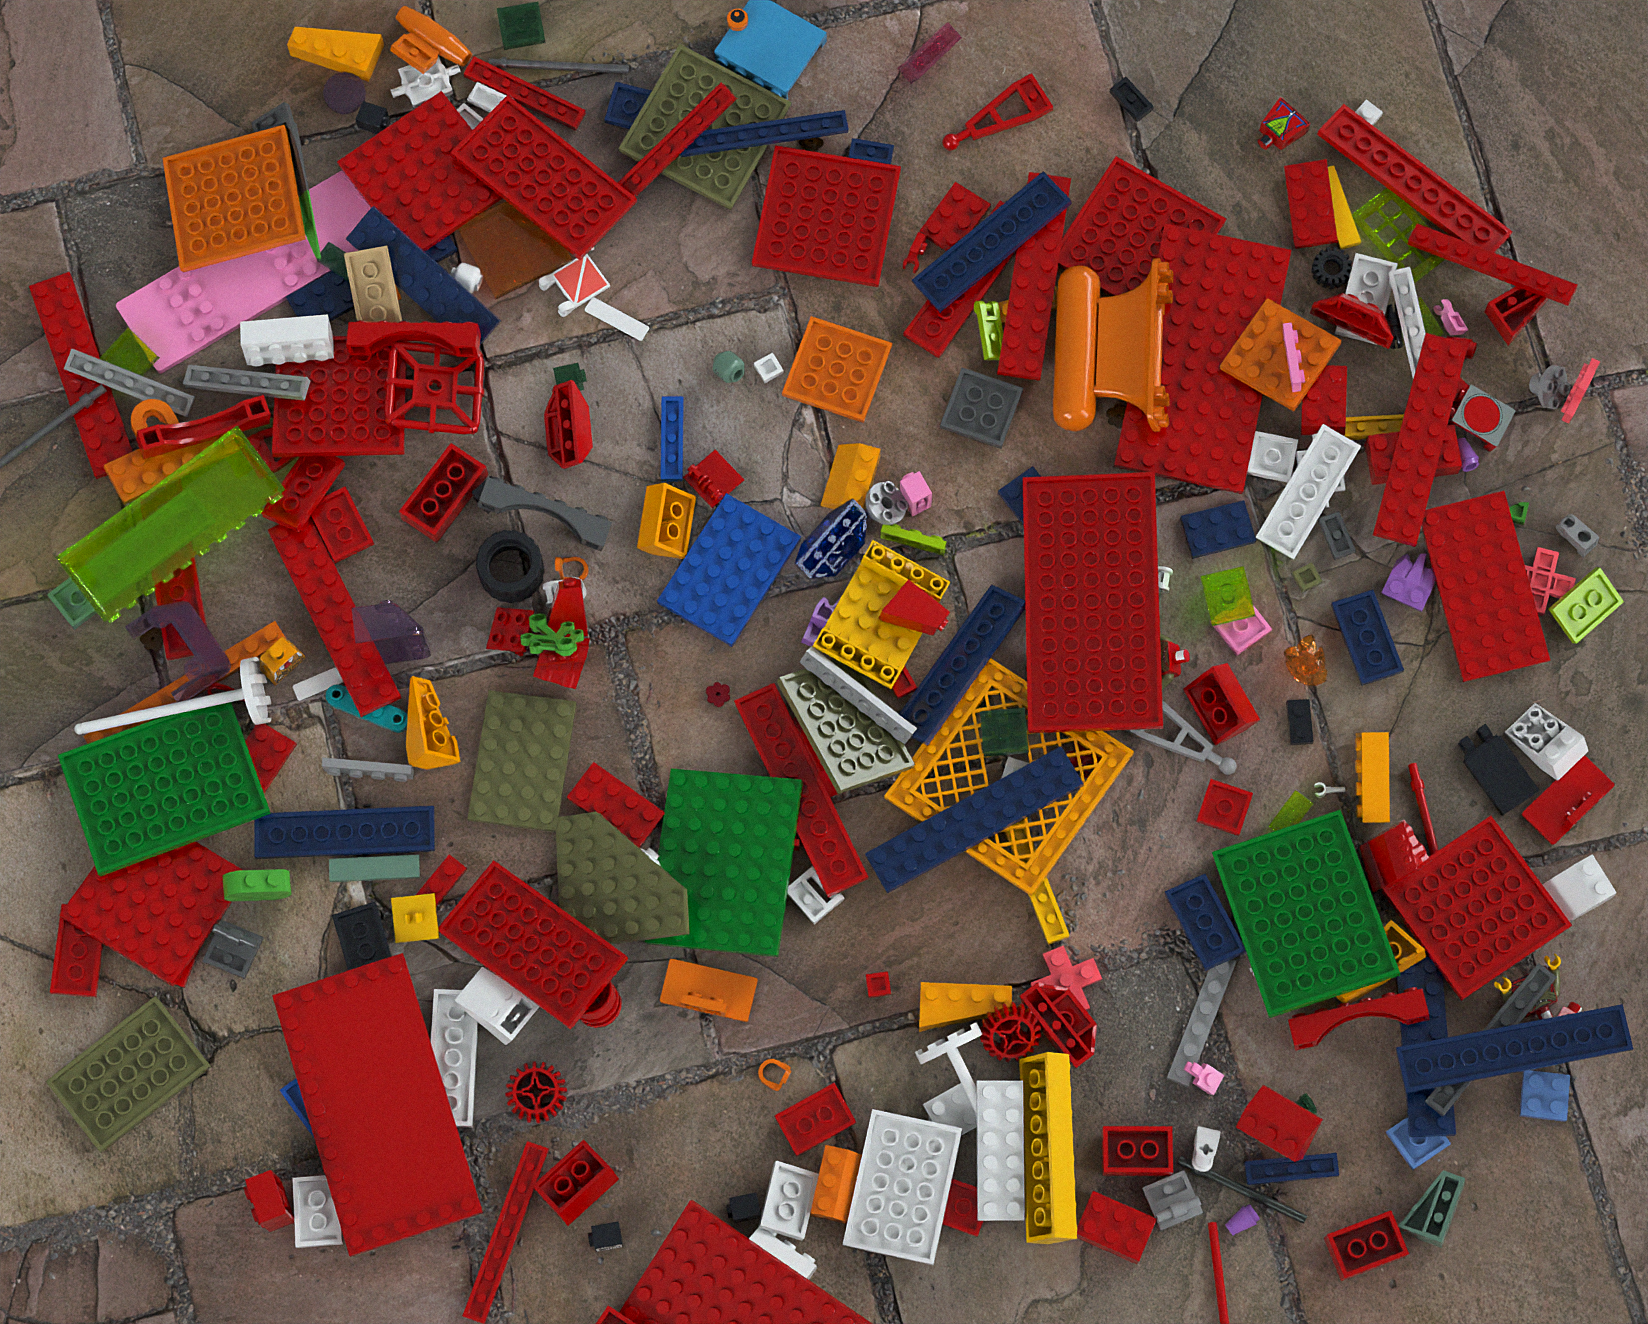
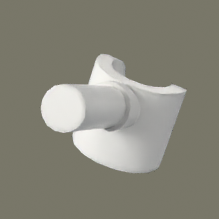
(1327, 789)

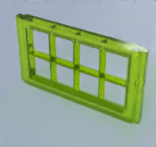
(1374, 205)

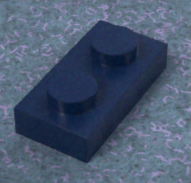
(871, 151)

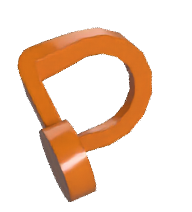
(560, 561)
(772, 1085)

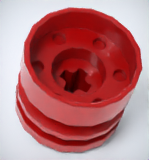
(604, 1008)

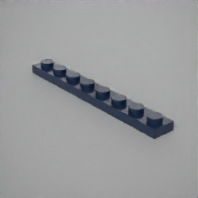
(768, 133)

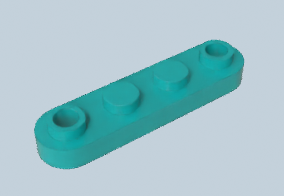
(382, 717)

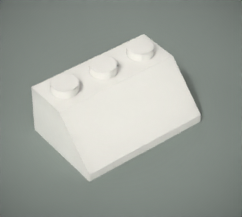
(785, 1252)

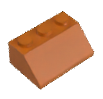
(836, 1184)

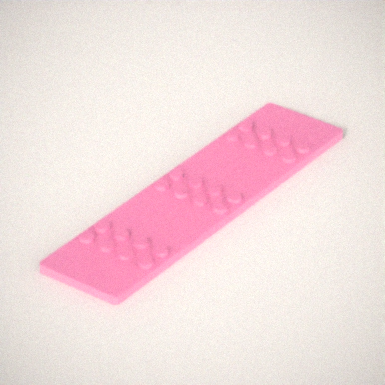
(198, 307)

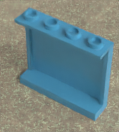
(771, 47)

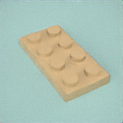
(373, 285)

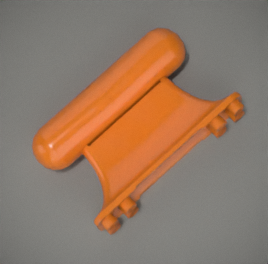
(1109, 346)

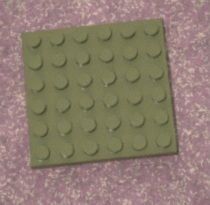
(678, 91)

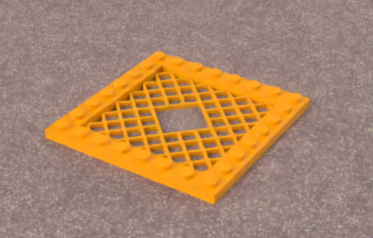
(1023, 875)

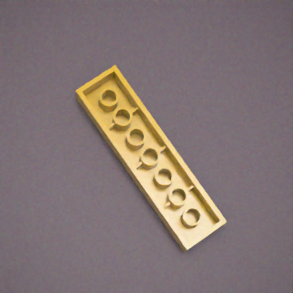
(1048, 1149)

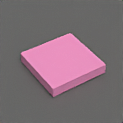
(1244, 632)

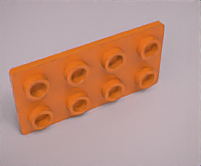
(708, 990)

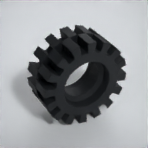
(1337, 257)

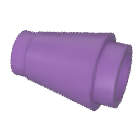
(1468, 456)
(1242, 1220)

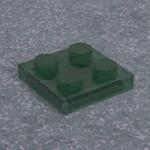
(521, 25)
(1004, 732)

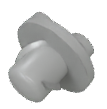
(1550, 386)
(885, 503)

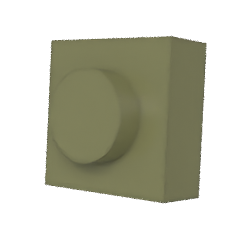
(1306, 577)

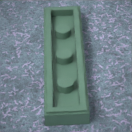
(374, 868)

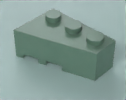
(1433, 1213)

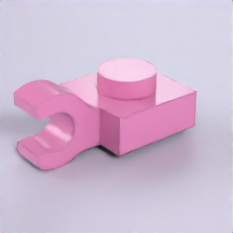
(1452, 320)
(1205, 1076)

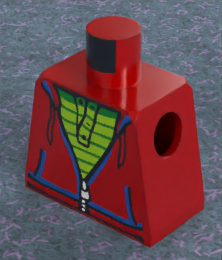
(1282, 126)

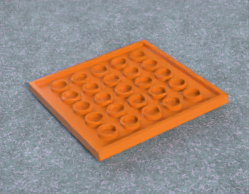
(233, 198)

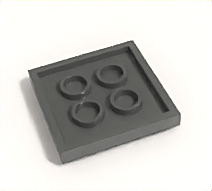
(981, 408)

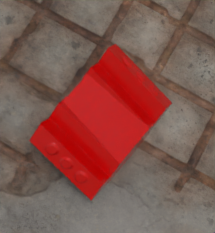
(562, 669)
(1392, 855)

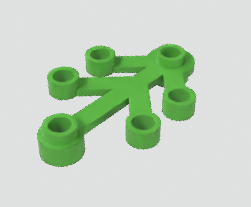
(554, 641)

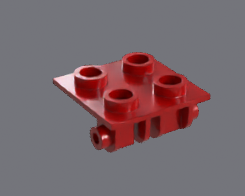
(713, 478)
(507, 629)

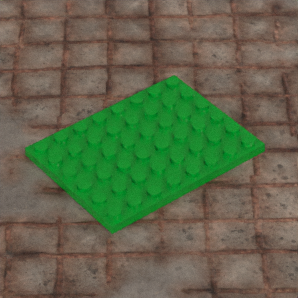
(163, 785)
(733, 853)
(1305, 914)

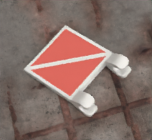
(578, 282)

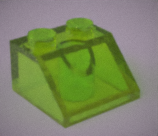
(1227, 596)

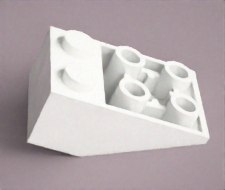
(1547, 741)
(496, 1005)

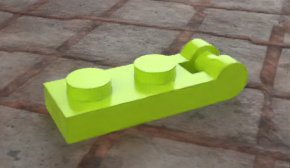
(990, 328)

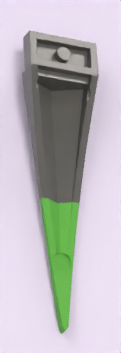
(283, 116)

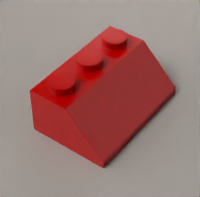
(1221, 703)
(1279, 1123)
(575, 1182)

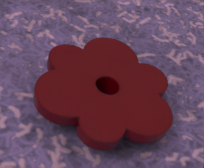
(717, 688)

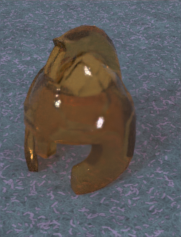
(1306, 662)

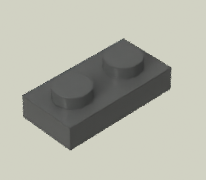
(1336, 535)

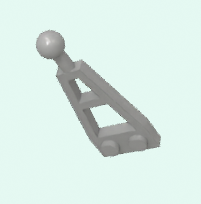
(1226, 765)

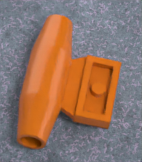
(426, 42)

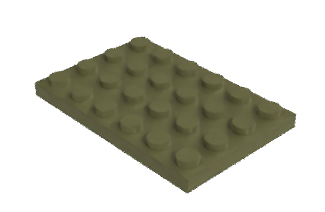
(843, 738)
(522, 761)
(128, 1074)

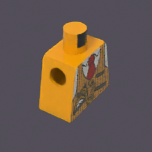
(280, 660)

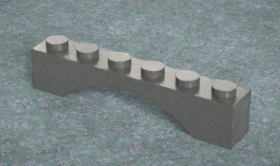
(587, 528)

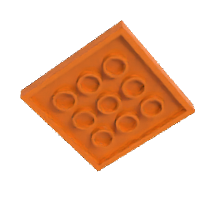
(1261, 355)
(837, 369)

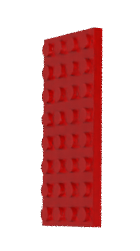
(543, 177)
(1484, 586)
(532, 944)

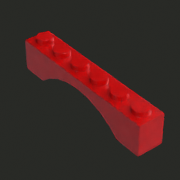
(370, 337)
(171, 437)
(1405, 1007)

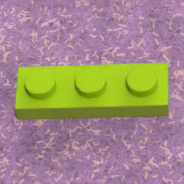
(913, 539)

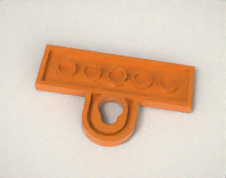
(133, 474)

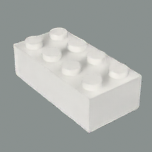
(287, 340)

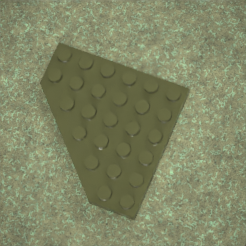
(615, 884)

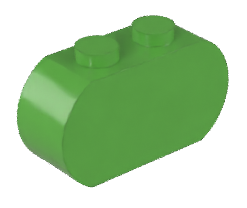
(257, 885)

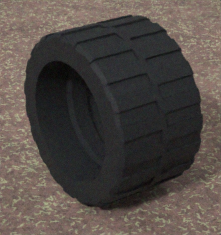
(503, 542)

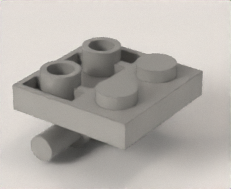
(1172, 1200)

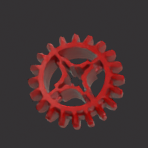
(1007, 1025)
(526, 1092)

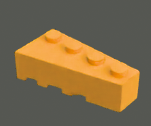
(337, 49)
(1373, 777)
(1406, 953)
(959, 1003)

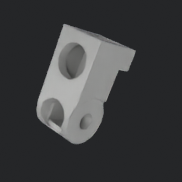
(1577, 534)

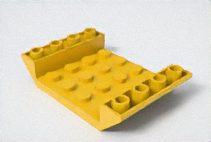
(856, 633)

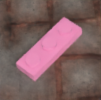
(1293, 357)

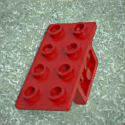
(1568, 800)

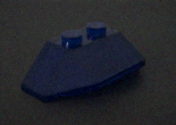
(833, 541)

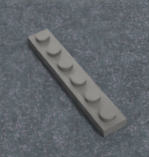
(128, 381)
(246, 382)
(857, 695)
(1200, 1021)

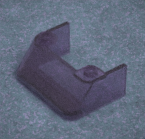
(392, 631)
(209, 659)

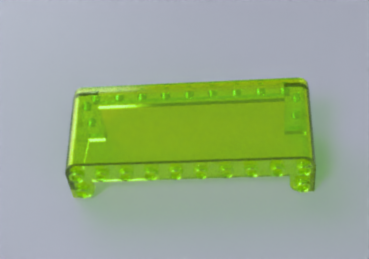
(170, 525)

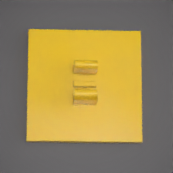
(415, 918)

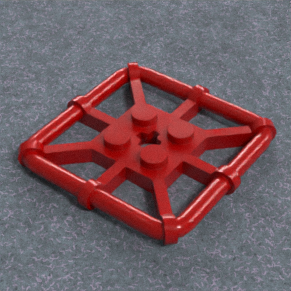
(423, 396)

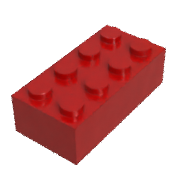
(1381, 449)
(443, 492)

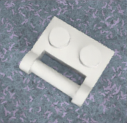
(809, 900)

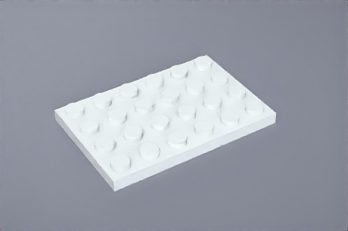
(902, 1187)

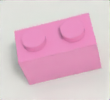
(915, 493)

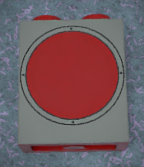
(1481, 415)

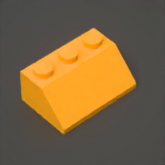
(851, 475)
(666, 521)

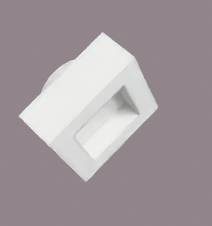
(1369, 112)
(768, 368)

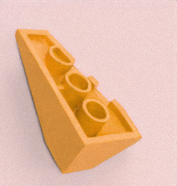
(427, 735)

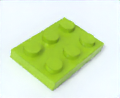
(1586, 605)

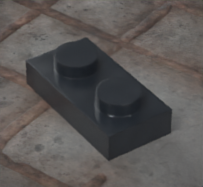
(1131, 99)
(1299, 722)

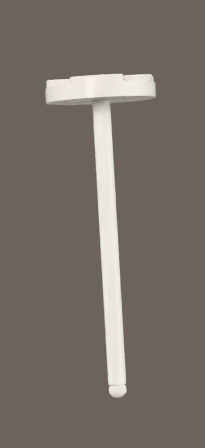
(251, 691)
(955, 1040)

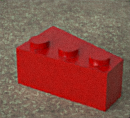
(1513, 311)

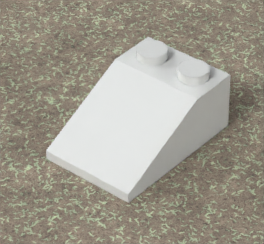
(1580, 888)

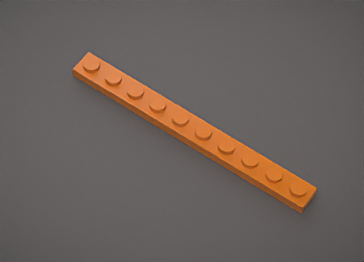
(250, 647)

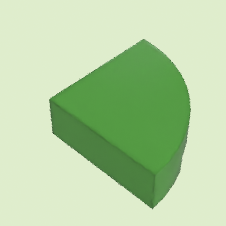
(1519, 512)

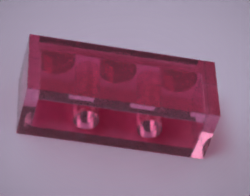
(929, 52)

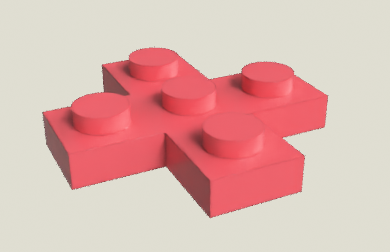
(1578, 390)
(1545, 581)
(1069, 976)

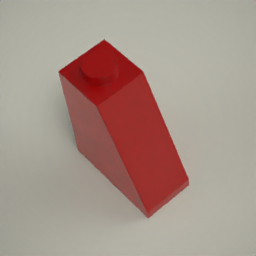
(568, 606)
(915, 611)

